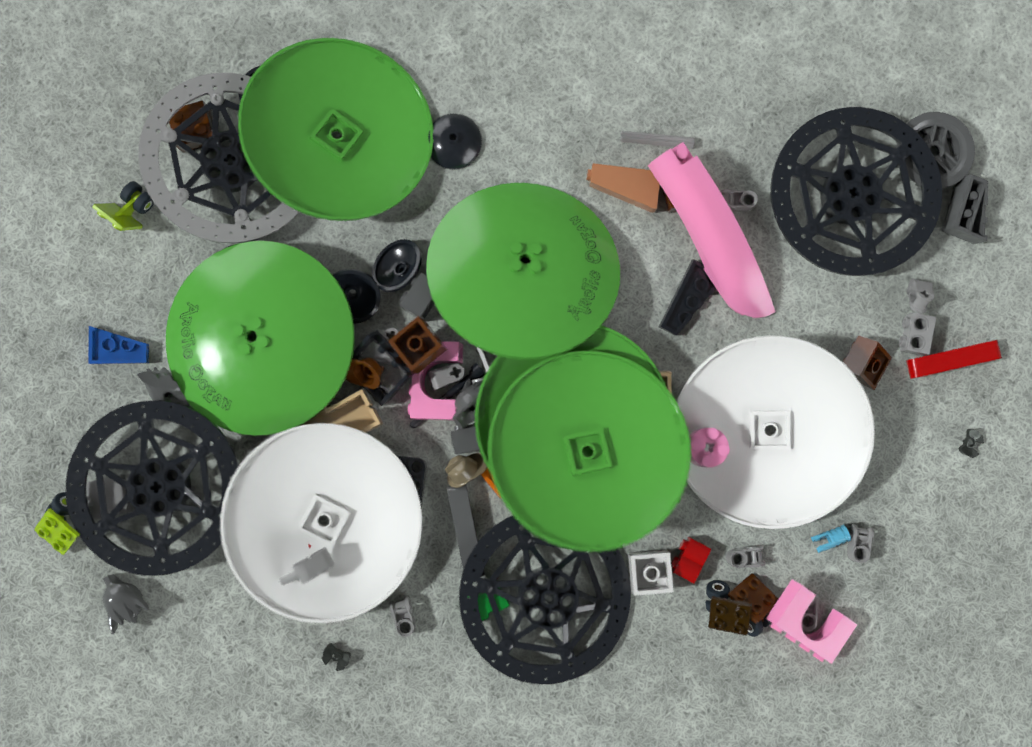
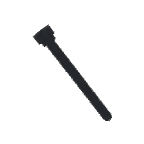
(475, 373)

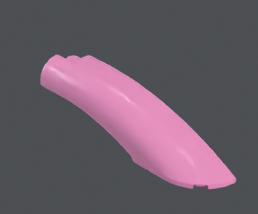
(713, 231)

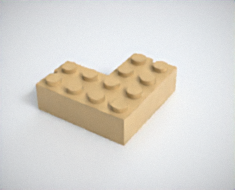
(350, 412)

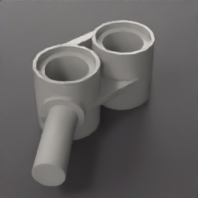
(310, 567)

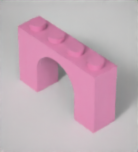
(424, 406)
(788, 615)

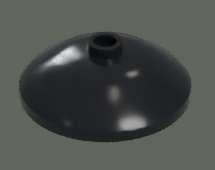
(455, 153)
(397, 265)
(367, 296)

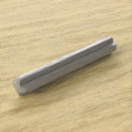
(656, 139)

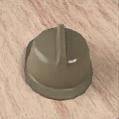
(464, 469)

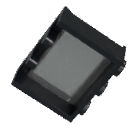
(395, 372)

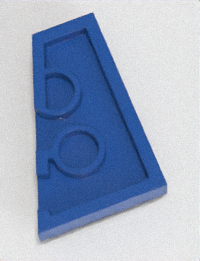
(115, 349)

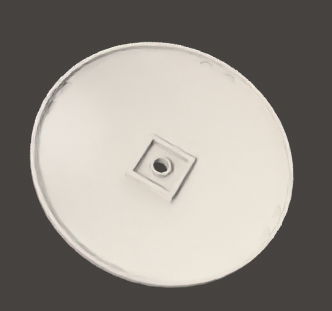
(818, 441)
(276, 510)

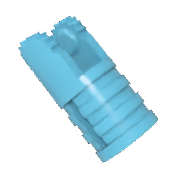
(834, 537)

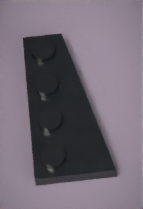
(688, 298)

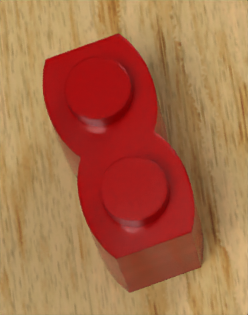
(690, 560)

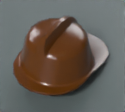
(365, 373)

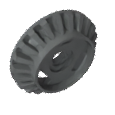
(938, 129)

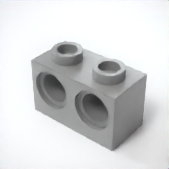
(922, 336)

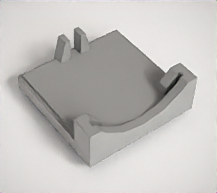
(114, 495)

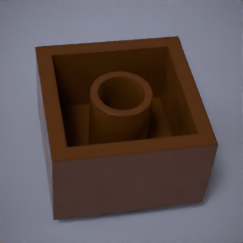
(200, 128)
(417, 345)

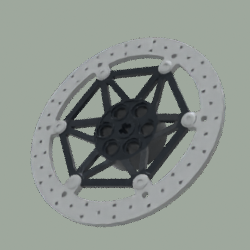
(225, 83)

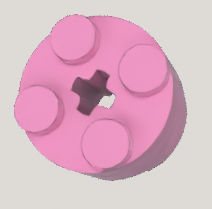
(717, 448)

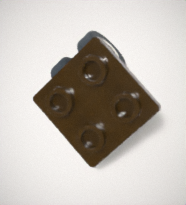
(725, 613)

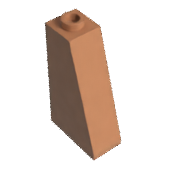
(627, 184)

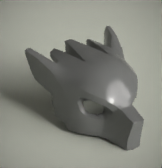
(161, 384)
(465, 403)
(121, 602)

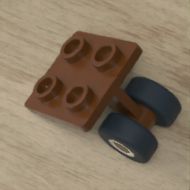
(753, 591)

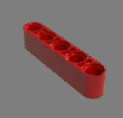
(953, 359)

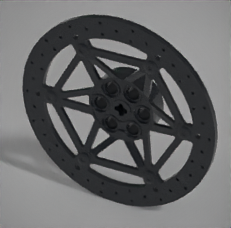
(900, 132)
(77, 496)
(566, 613)

